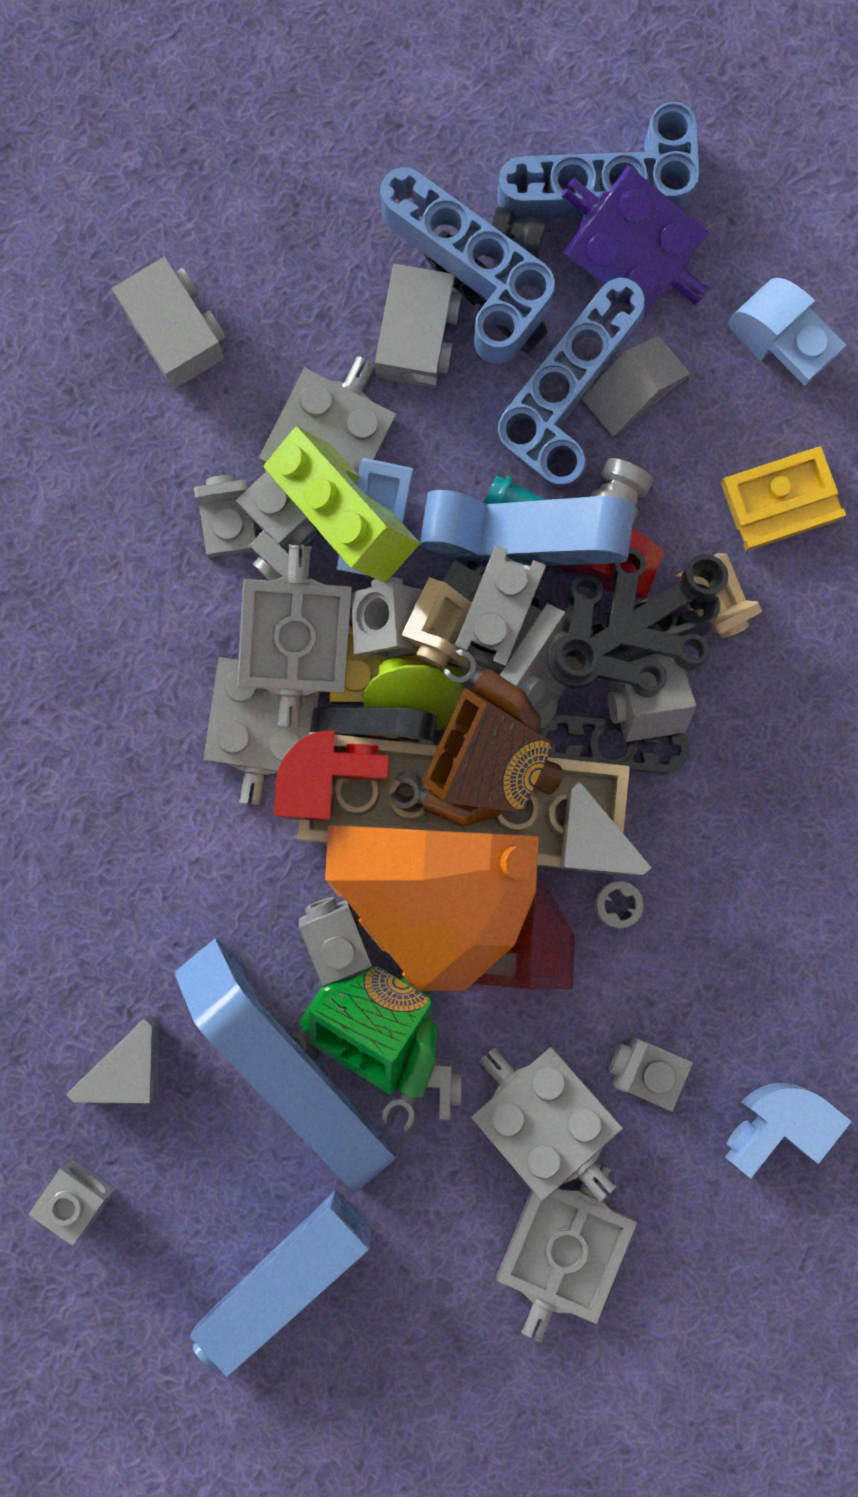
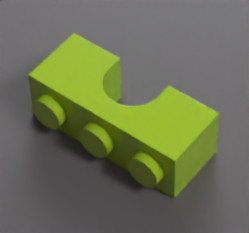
(326, 492)

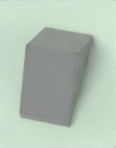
(634, 385)
(594, 840)
(126, 1072)

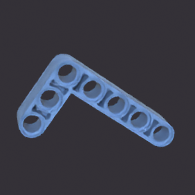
(278, 1068)

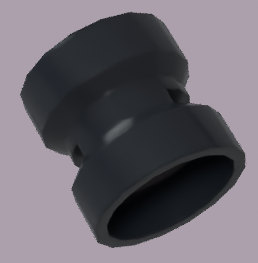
(527, 231)

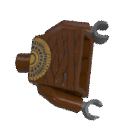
(486, 755)

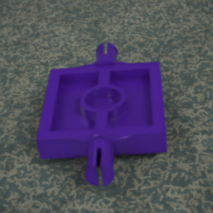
(636, 236)

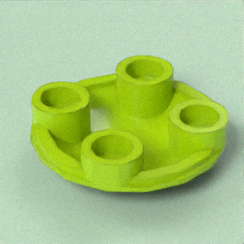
(414, 688)

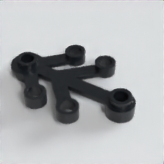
(630, 627)

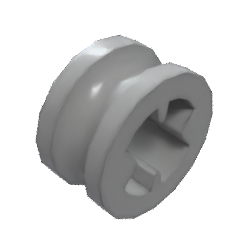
(625, 890)

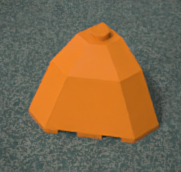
(435, 898)

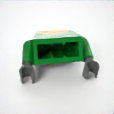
(378, 1032)

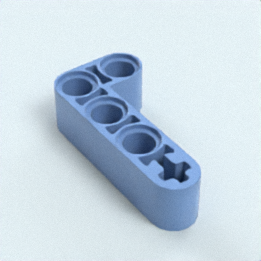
(596, 171)
(459, 254)
(579, 375)
(542, 530)

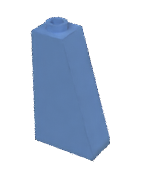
(282, 1284)

